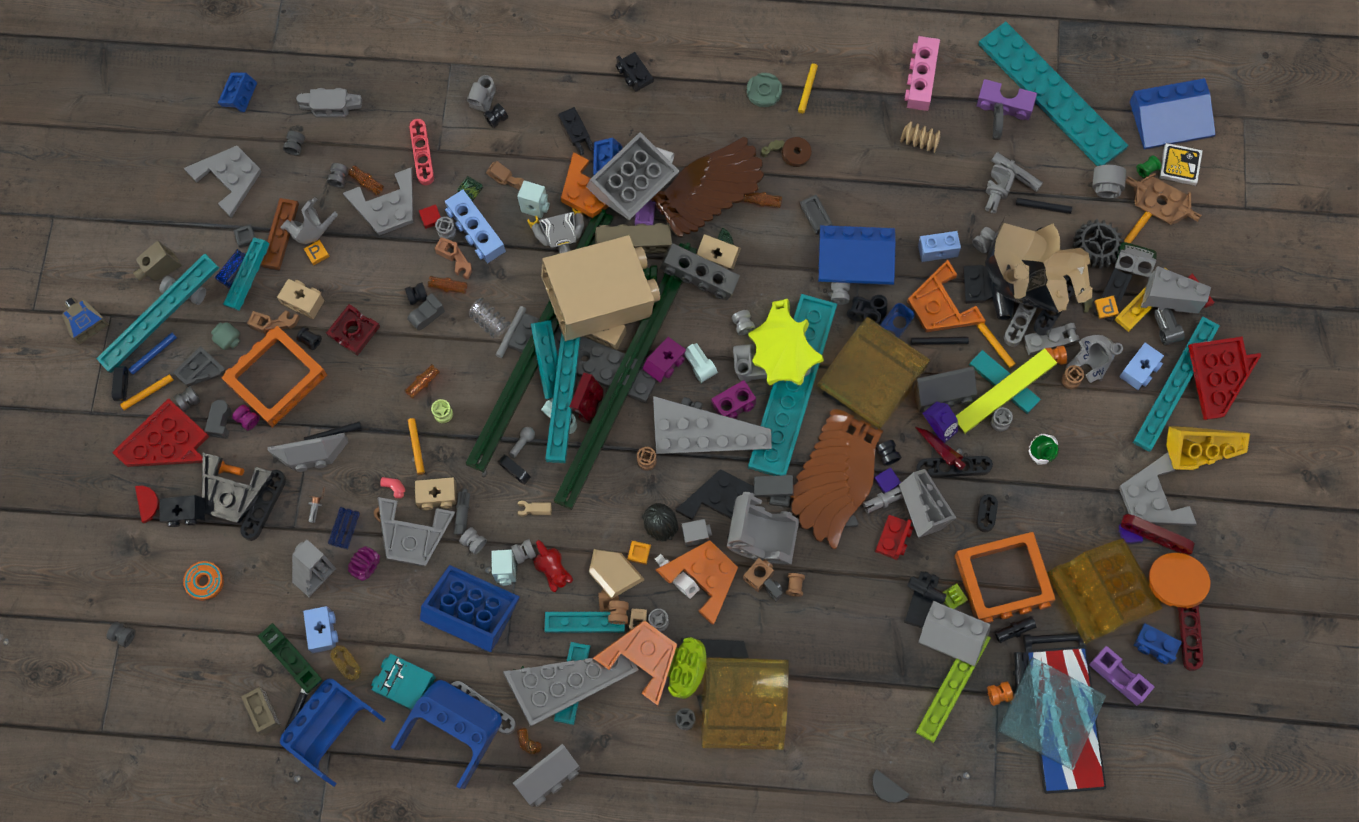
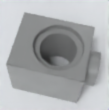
(696, 532)

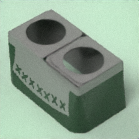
(1133, 251)

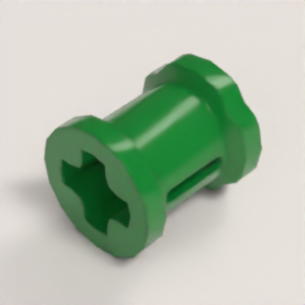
(1149, 166)

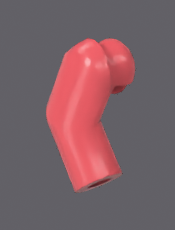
(395, 485)

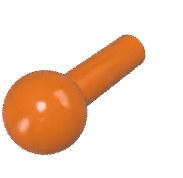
(231, 469)

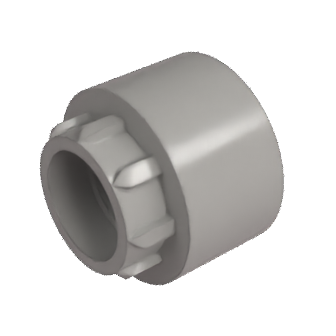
(1109, 181)

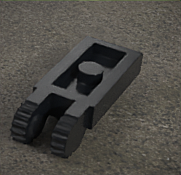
(575, 129)

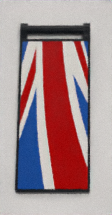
(1089, 769)

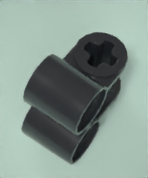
(868, 309)

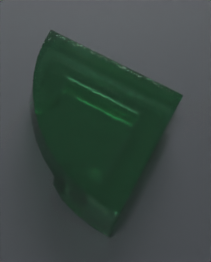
(725, 236)

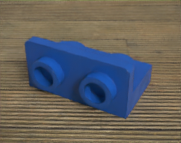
(237, 91)
(604, 151)
(1157, 644)

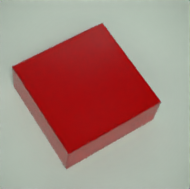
(429, 216)

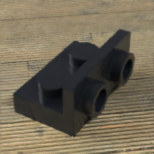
(634, 71)

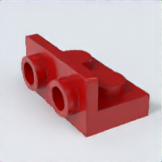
(893, 537)

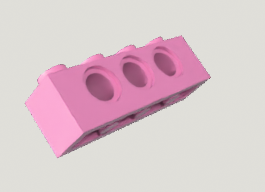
(928, 48)

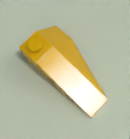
(1199, 446)

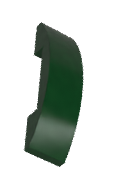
(290, 658)

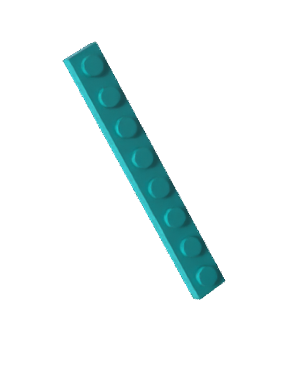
(158, 313)
(1173, 388)
(562, 398)

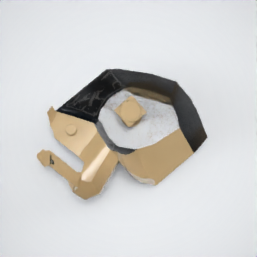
(1037, 267)

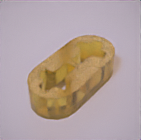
(342, 665)

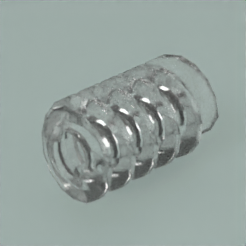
(488, 320)

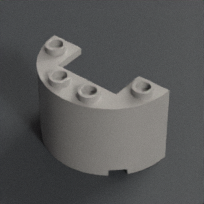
(761, 534)

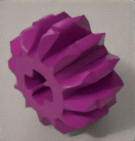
(363, 563)

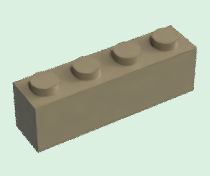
(650, 237)

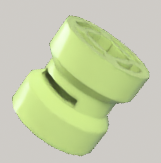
(440, 407)

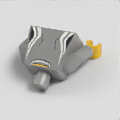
(559, 230)

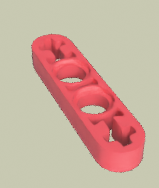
(423, 151)

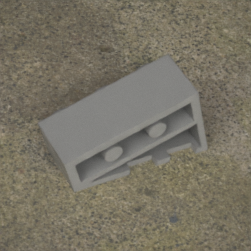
(1175, 292)
(925, 504)
(310, 568)

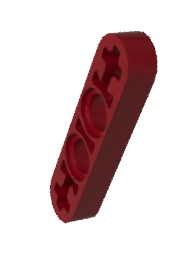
(1157, 534)
(1194, 631)

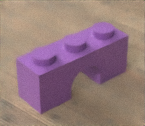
(1019, 106)
(1131, 685)

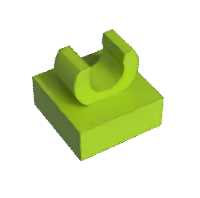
(955, 597)

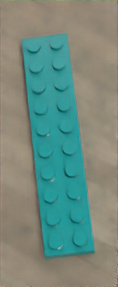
(1053, 95)
(789, 400)

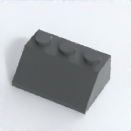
(947, 388)

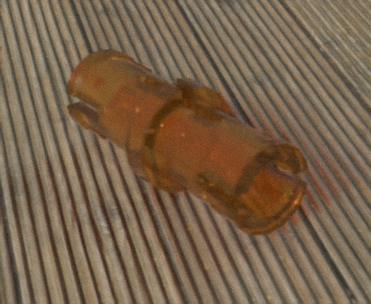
(366, 180)
(764, 199)
(447, 284)
(422, 381)

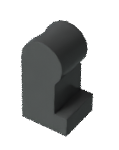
(426, 312)
(217, 419)

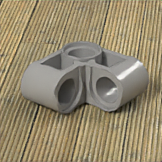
(481, 97)

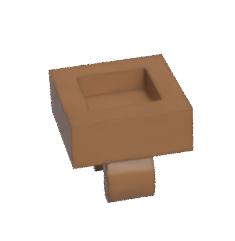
(604, 600)

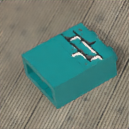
(401, 681)

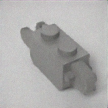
(329, 102)

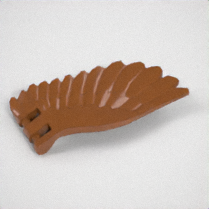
(835, 477)

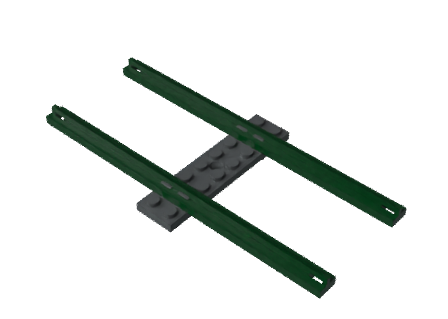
(610, 368)

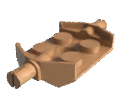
(1177, 203)

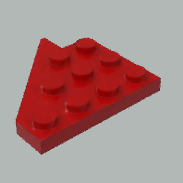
(1220, 373)
(163, 439)

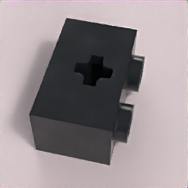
(182, 510)

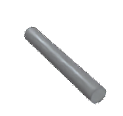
(504, 345)

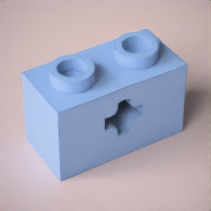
(939, 246)
(1134, 374)
(313, 621)

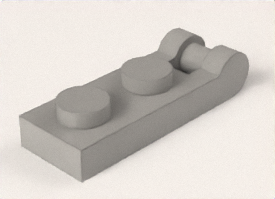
(1035, 343)

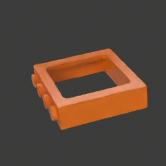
(294, 396)
(1004, 611)

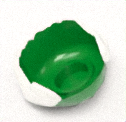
(1043, 449)

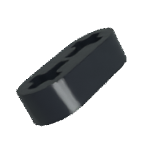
(120, 383)
(514, 469)
(991, 513)

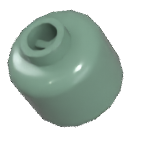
(225, 336)

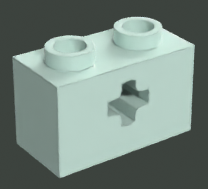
(533, 199)
(504, 567)

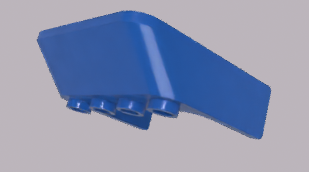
(457, 715)
(321, 723)

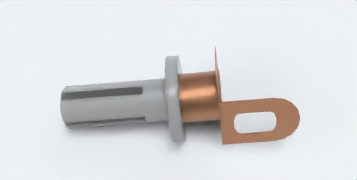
(315, 503)

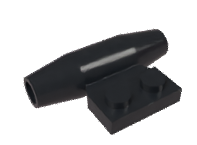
(981, 288)

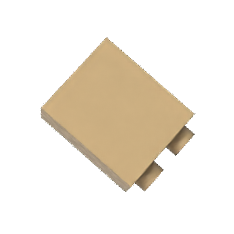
(599, 287)

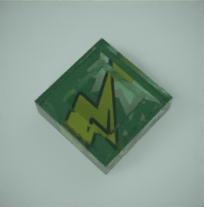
(471, 187)

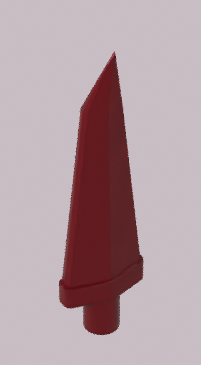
(946, 452)

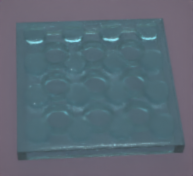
(1052, 713)

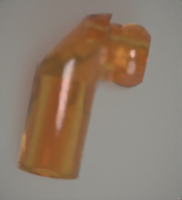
(527, 744)

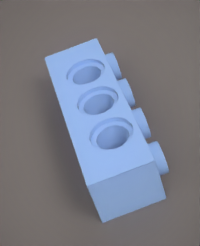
(462, 203)

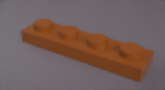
(277, 237)

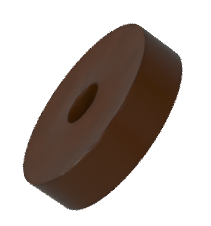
(792, 158)

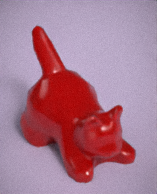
(550, 564)

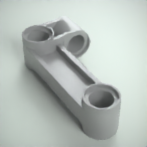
(743, 360)

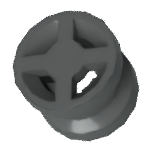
(685, 715)

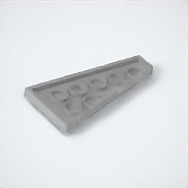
(691, 429)

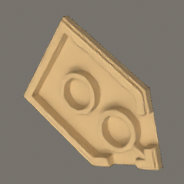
(613, 572)

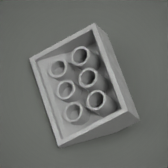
(632, 177)

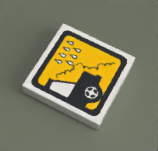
(1180, 164)

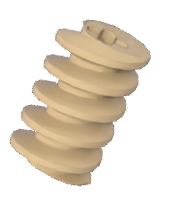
(920, 136)

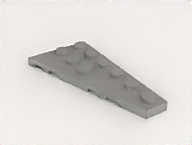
(557, 686)

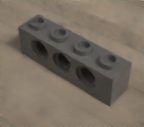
(709, 270)

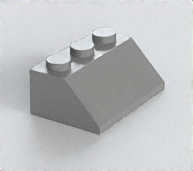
(954, 633)
(547, 776)

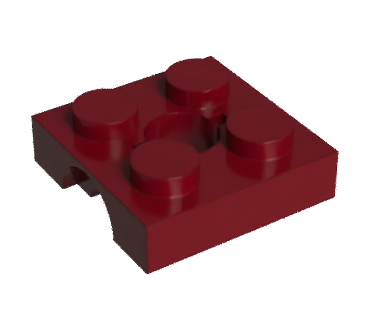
(353, 341)
(587, 398)

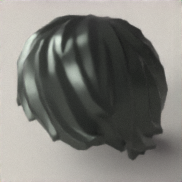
(660, 522)

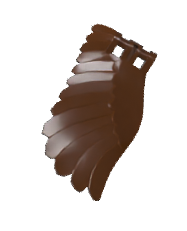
(710, 186)

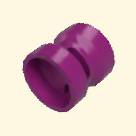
(246, 417)

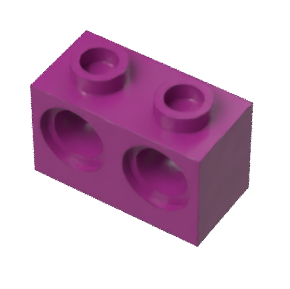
(730, 398)

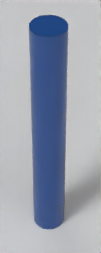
(152, 353)

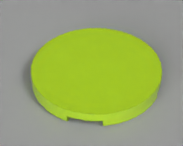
(687, 668)

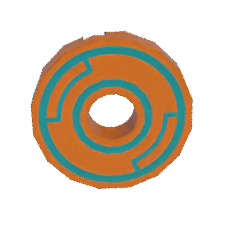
(197, 571)

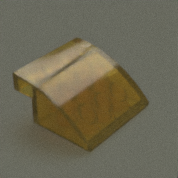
(873, 373)
(1104, 590)
(744, 703)

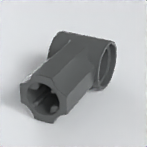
(1170, 331)

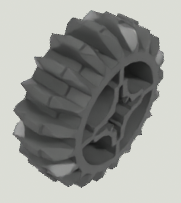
(1106, 238)

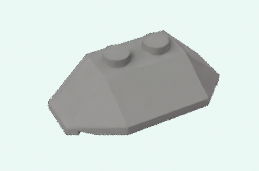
(310, 453)

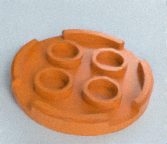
(1179, 580)

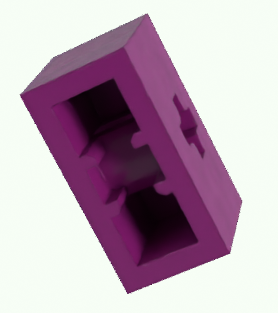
(664, 360)

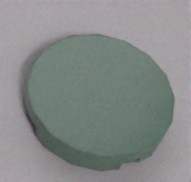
(764, 90)

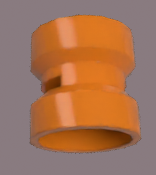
(1059, 354)
(1000, 693)

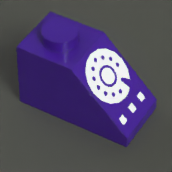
(942, 420)

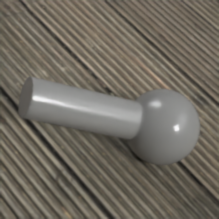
(526, 435)

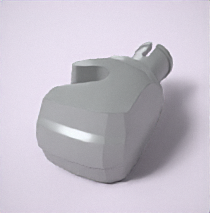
(1005, 179)

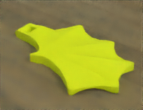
(783, 346)

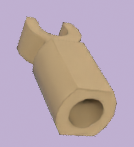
(535, 508)

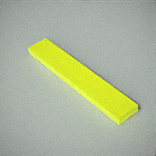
(1005, 390)

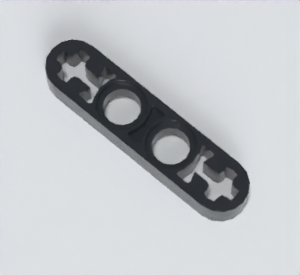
(1051, 320)
(954, 471)
(267, 506)

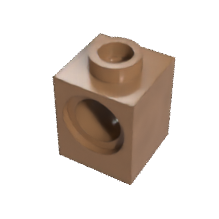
(754, 581)

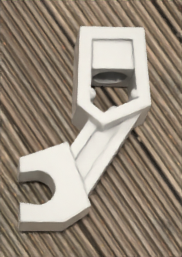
(682, 581)

